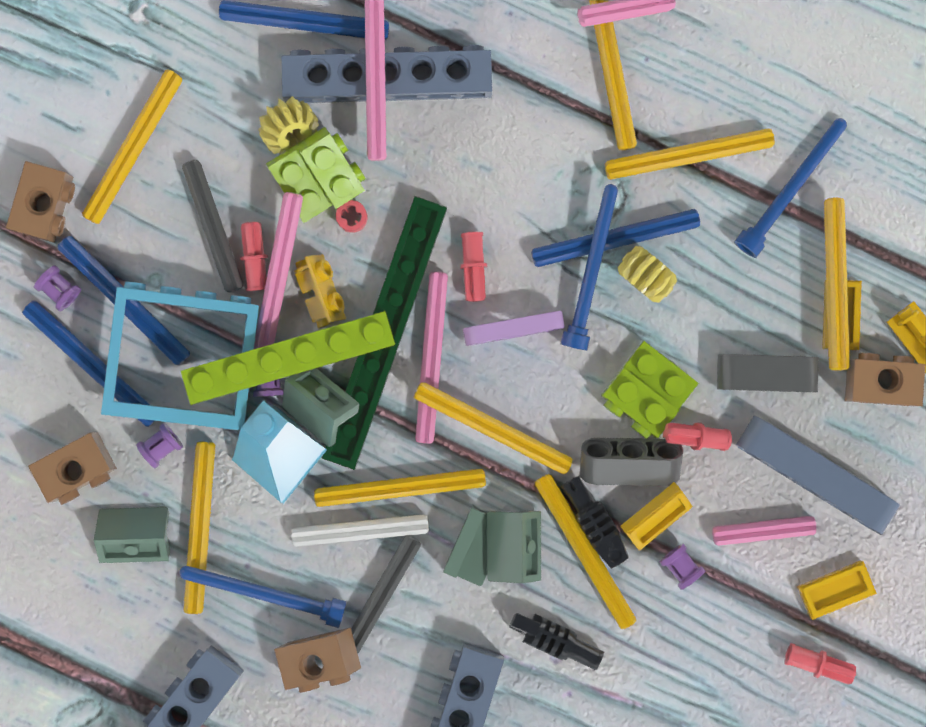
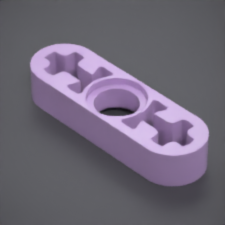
(513, 328)

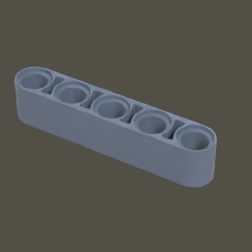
(817, 475)

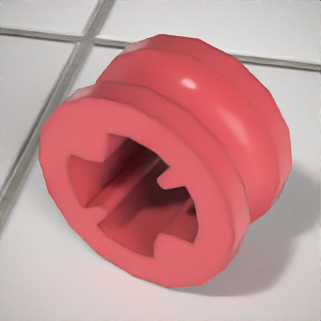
(343, 223)

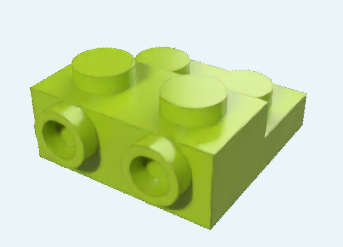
(318, 173)
(648, 391)

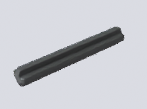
(212, 226)
(384, 590)

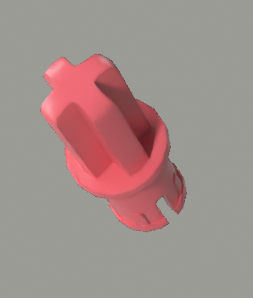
(253, 256)
(473, 266)
(697, 436)
(820, 664)

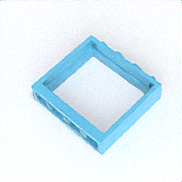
(172, 296)

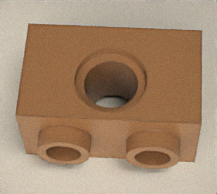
(34, 183)
(906, 383)
(52, 471)
(334, 649)

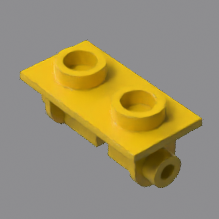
(316, 275)
(910, 328)

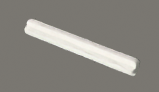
(360, 530)

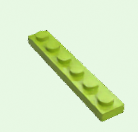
(287, 358)

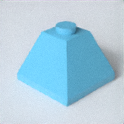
(276, 451)

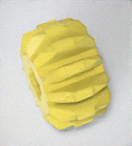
(287, 125)
(647, 274)

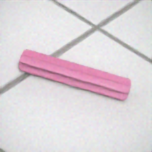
(621, 10)
(764, 530)

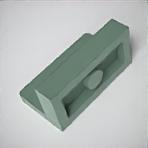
(318, 404)
(132, 535)
(514, 546)
(469, 553)

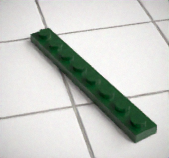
(397, 300)

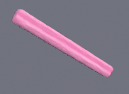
(375, 80)
(278, 269)
(432, 352)

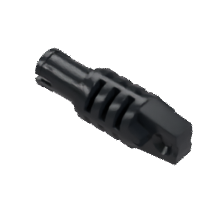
(596, 523)
(556, 640)

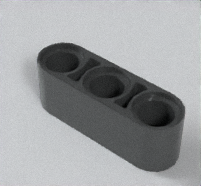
(767, 373)
(630, 461)

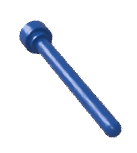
(753, 239)
(576, 334)
(328, 610)

